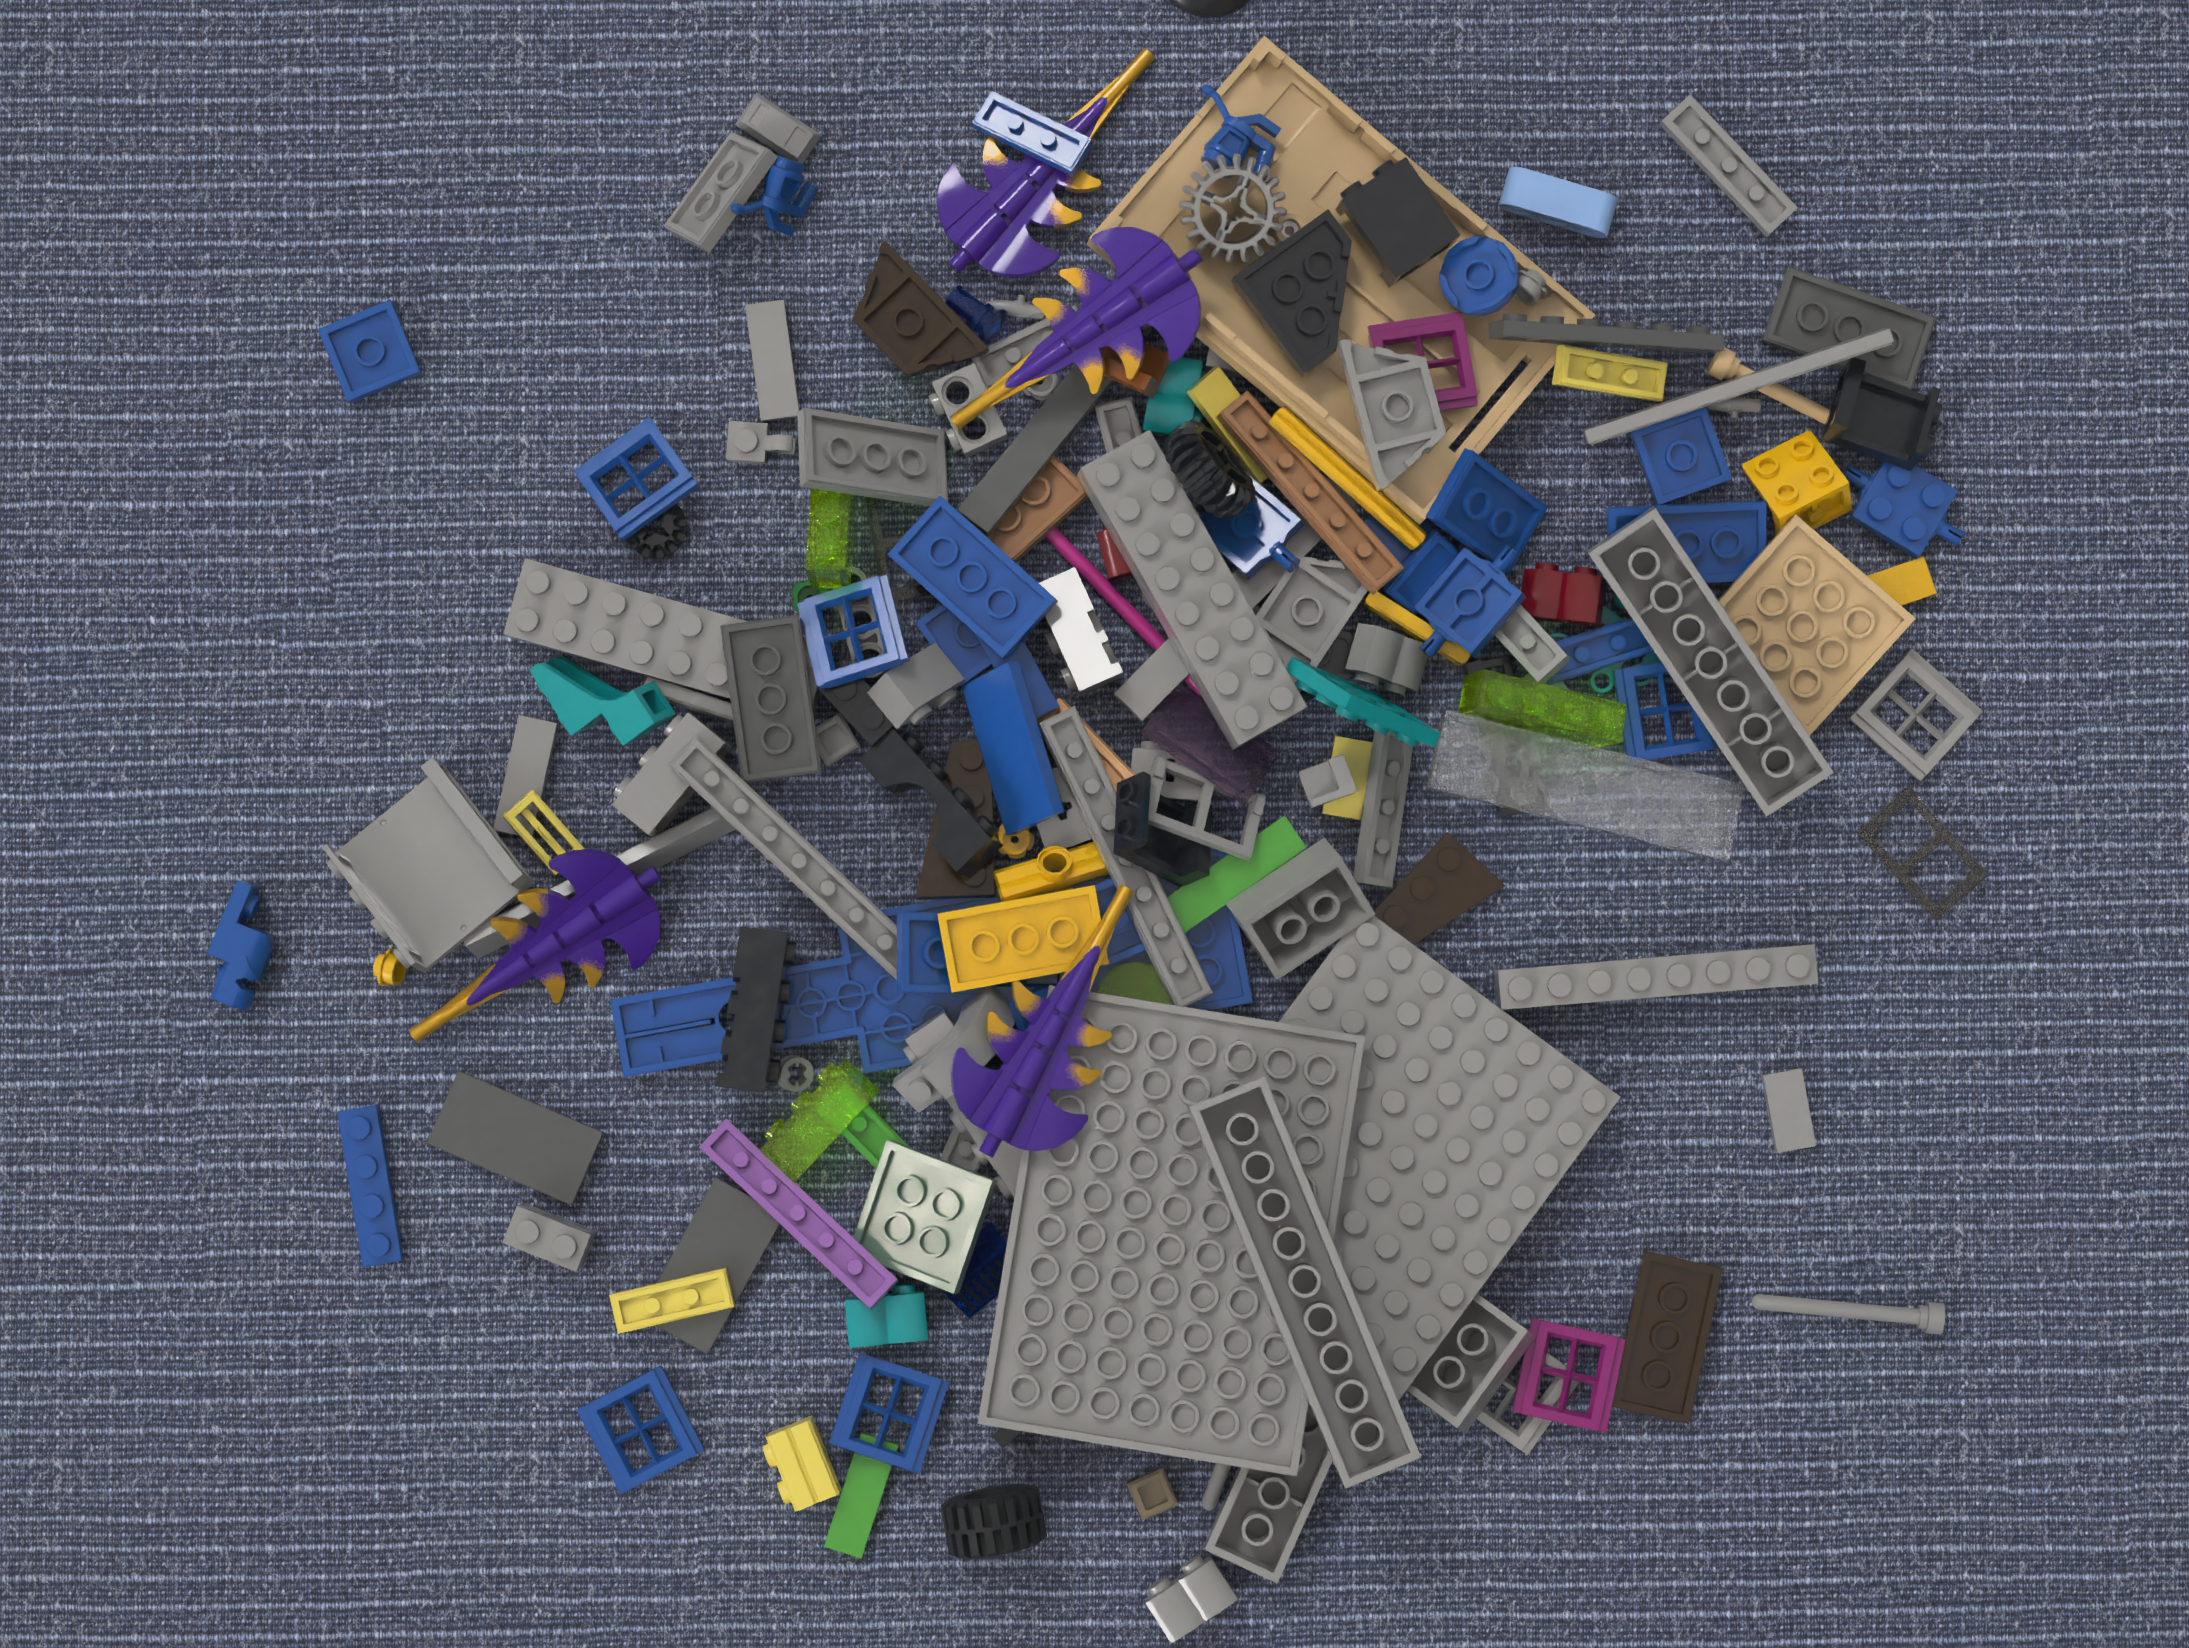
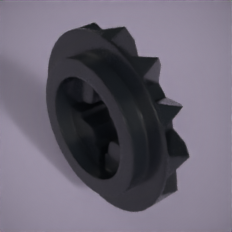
(659, 545)

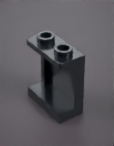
(1398, 219)
(1881, 417)
(1153, 848)

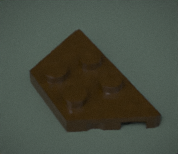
(911, 320)

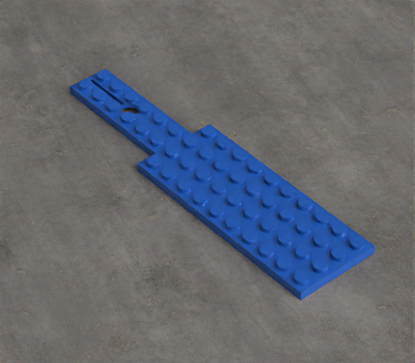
(862, 999)

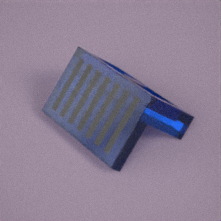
(983, 1272)

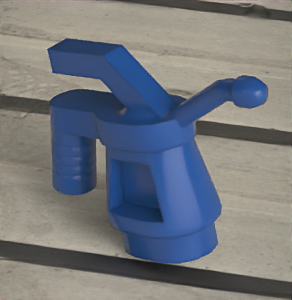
(1238, 136)
(779, 190)

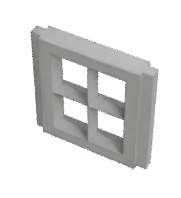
(1939, 689)
(1532, 1427)

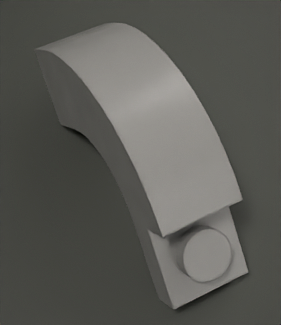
(931, 1075)

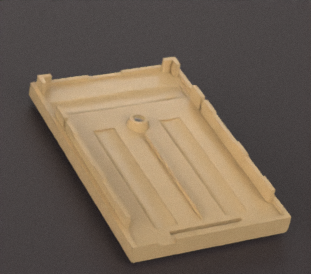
(1316, 158)

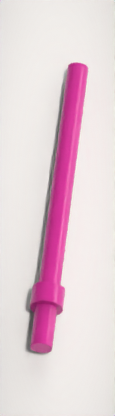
(1109, 593)

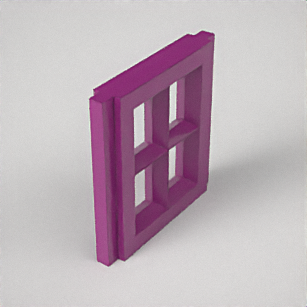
(1429, 328)
(1603, 1383)

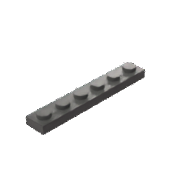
(1591, 333)

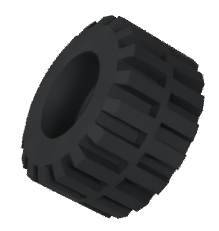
(993, 1521)

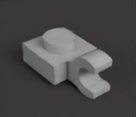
(751, 442)

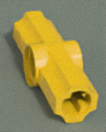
(1035, 875)

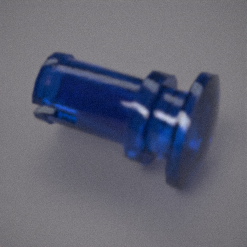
(978, 314)

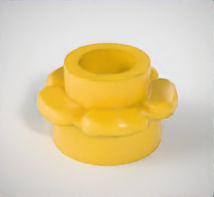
(1018, 849)
(388, 969)

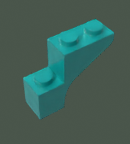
(586, 700)

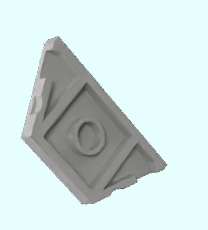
(1392, 407)
(1310, 609)

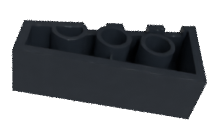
(756, 1010)

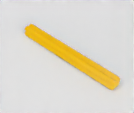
(1347, 478)

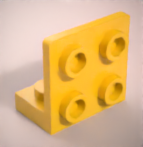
(1800, 481)

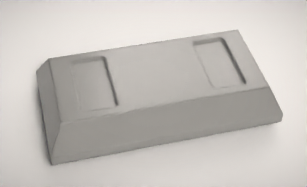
(778, 129)

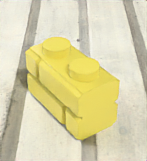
(802, 1464)

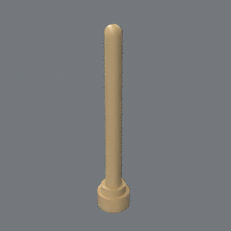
(1727, 366)

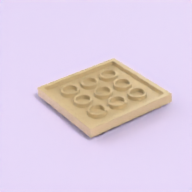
(1812, 620)

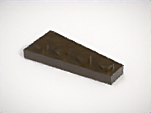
(937, 876)
(1437, 891)

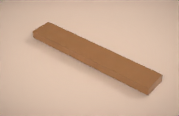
(1310, 493)

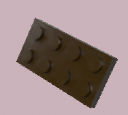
(1666, 1336)

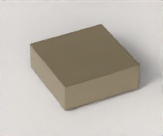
(1152, 1493)

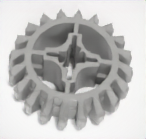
(1264, 221)

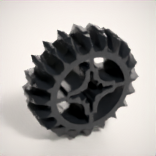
(1209, 470)

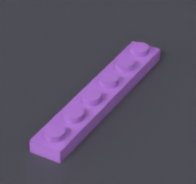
(799, 1214)

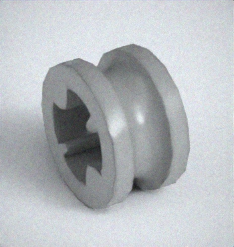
(805, 1072)

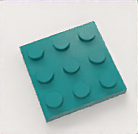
(1361, 703)

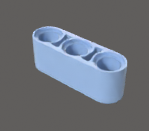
(1558, 202)

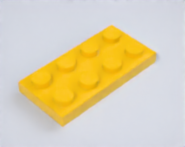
(1017, 937)

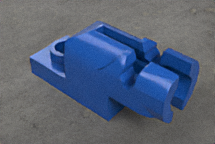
(241, 947)

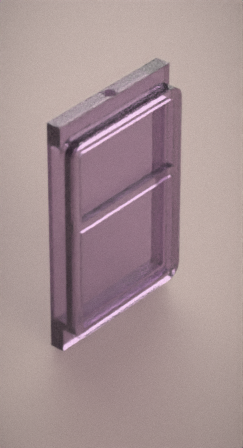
(1192, 735)

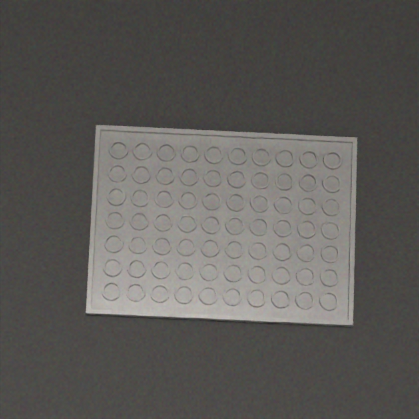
(1450, 1136)
(1122, 1264)

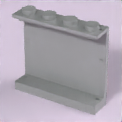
(429, 870)

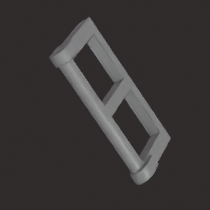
(1196, 831)

